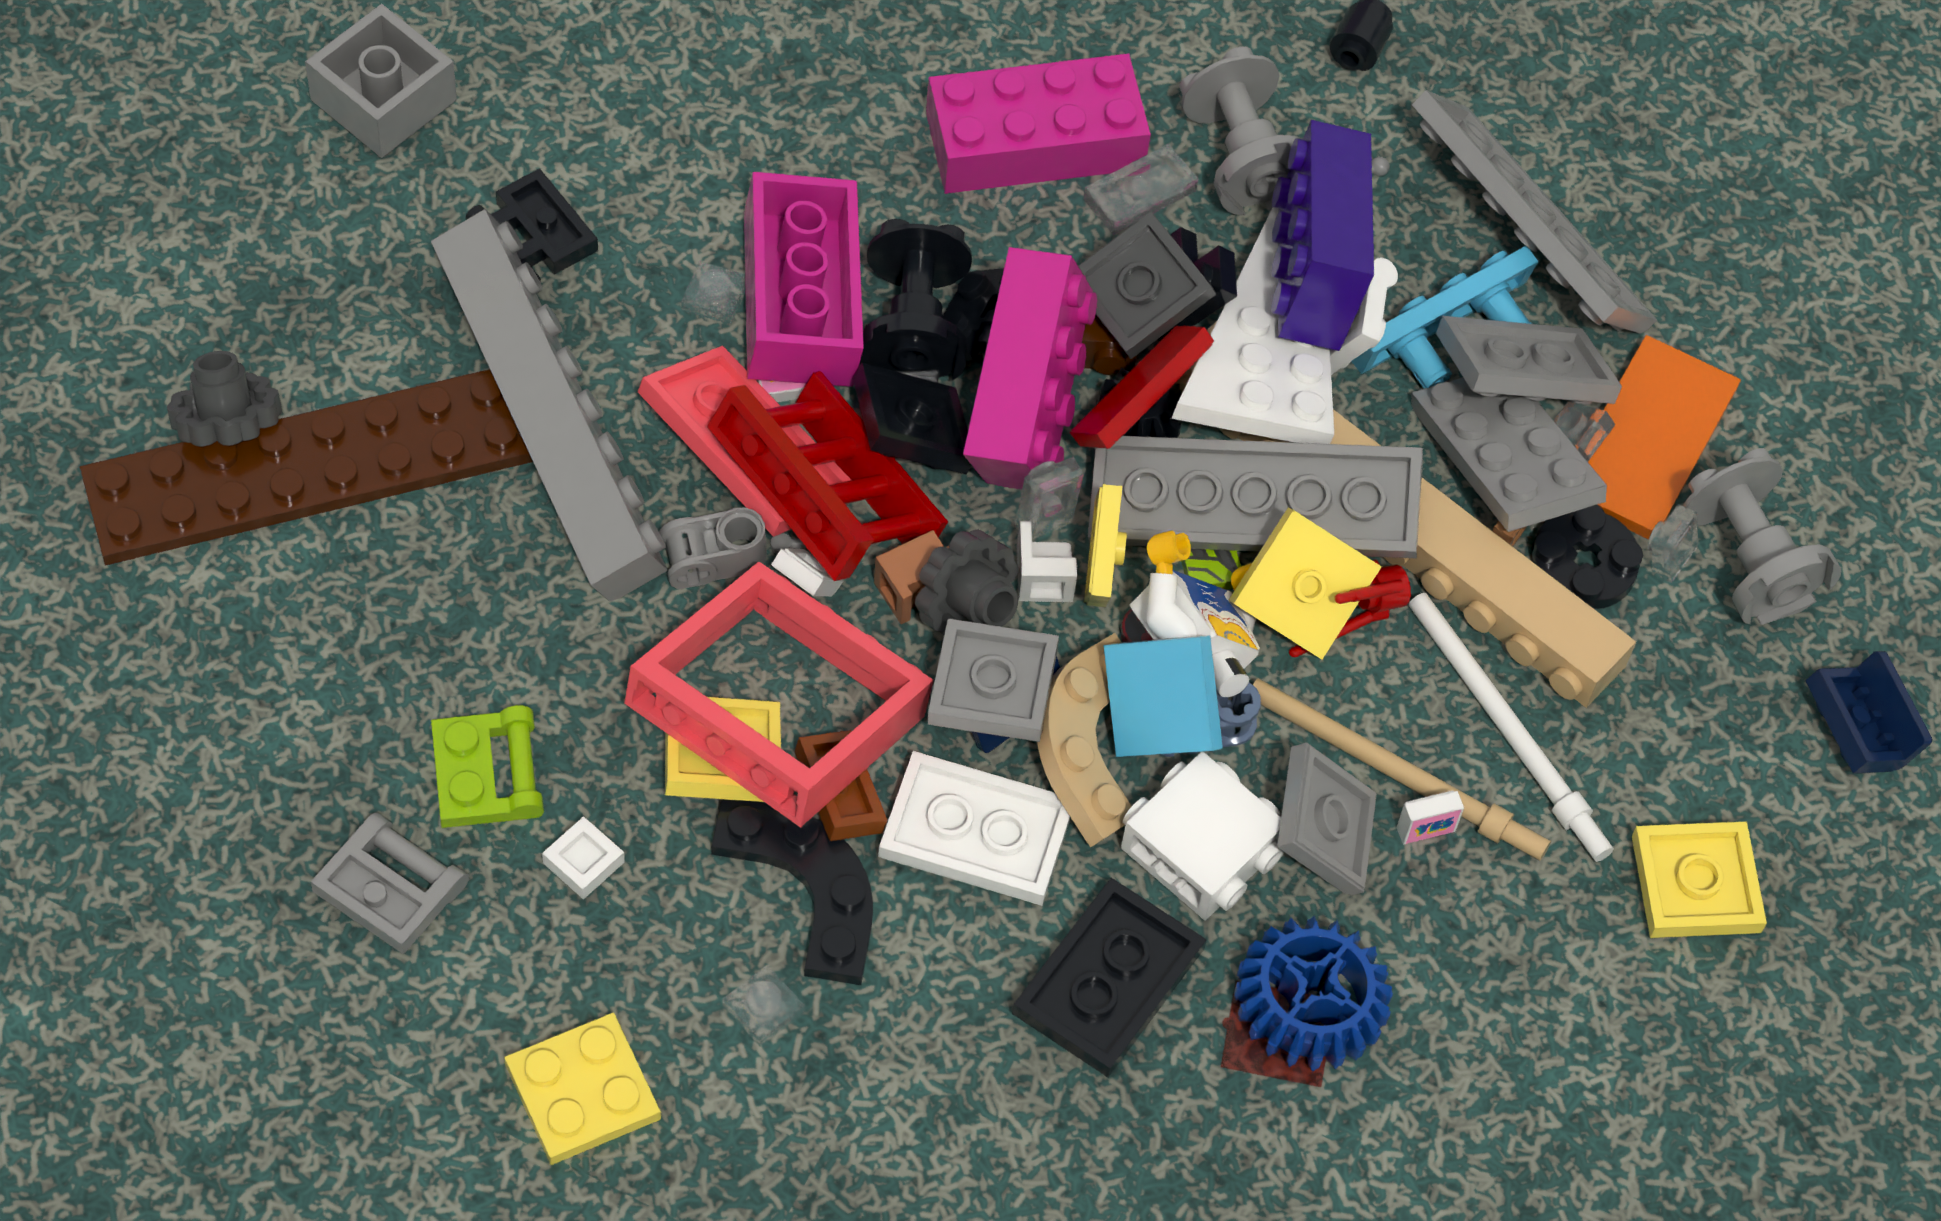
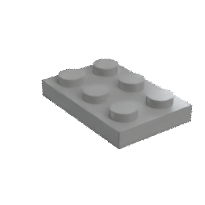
(1528, 360)

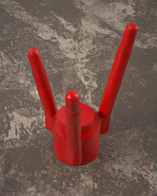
(1386, 592)

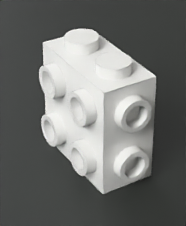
(1203, 835)

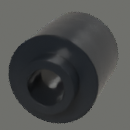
(1362, 35)

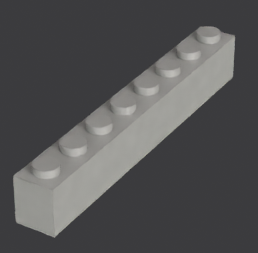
(549, 406)

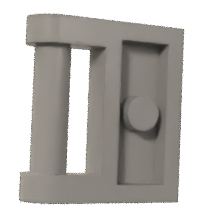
(379, 896)

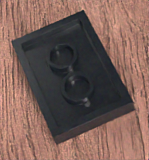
(1109, 977)

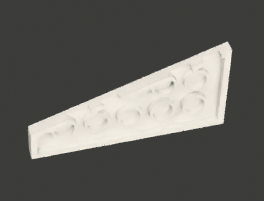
(1251, 375)

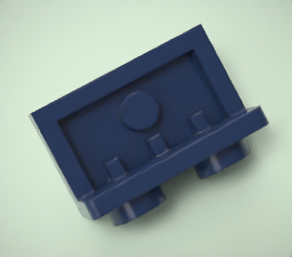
(1870, 714)

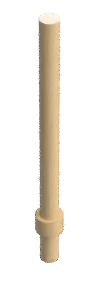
(1493, 822)

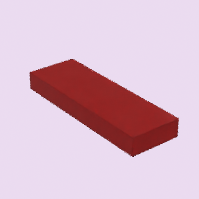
(1142, 387)

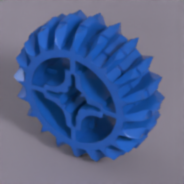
(1282, 962)

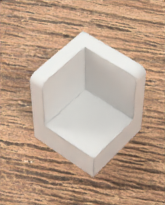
(1044, 569)

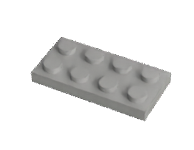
(1509, 453)

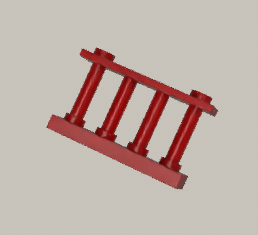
(801, 494)

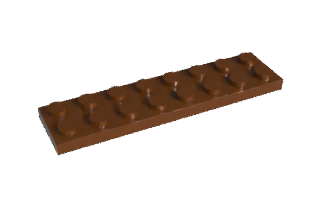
(302, 466)

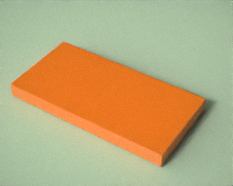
(1660, 431)

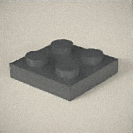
(1144, 284)

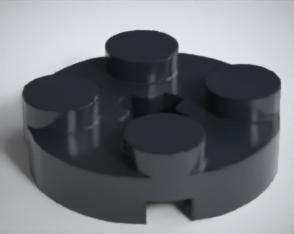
(1594, 531)

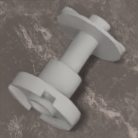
(1233, 93)
(1778, 572)

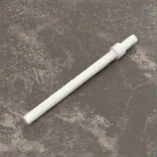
(1569, 806)

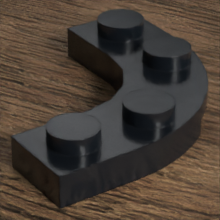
(827, 870)

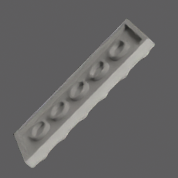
(1538, 219)
(1239, 490)

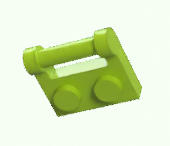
(467, 769)

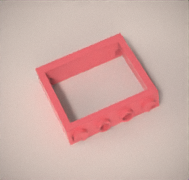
(741, 750)

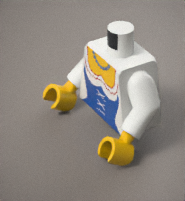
(1189, 607)

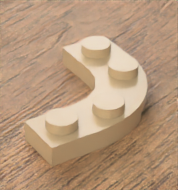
(1071, 748)

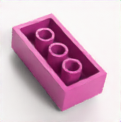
(1036, 122)
(802, 278)
(1029, 366)

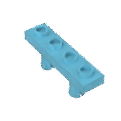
(1462, 295)

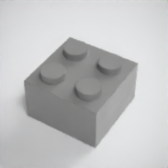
(381, 80)

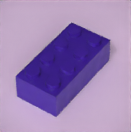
(1323, 235)

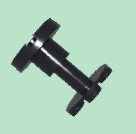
(914, 334)

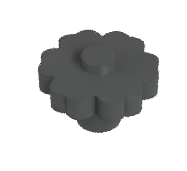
(223, 403)
(968, 582)

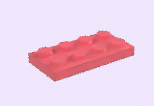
(687, 400)

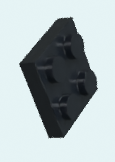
(912, 418)

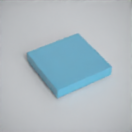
(1163, 696)

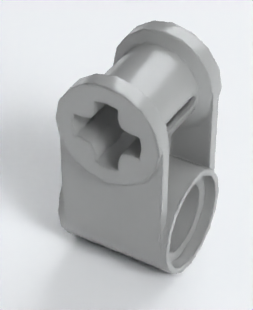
(711, 546)

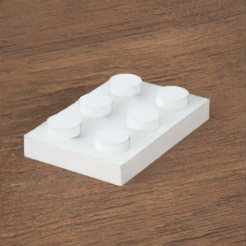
(975, 828)

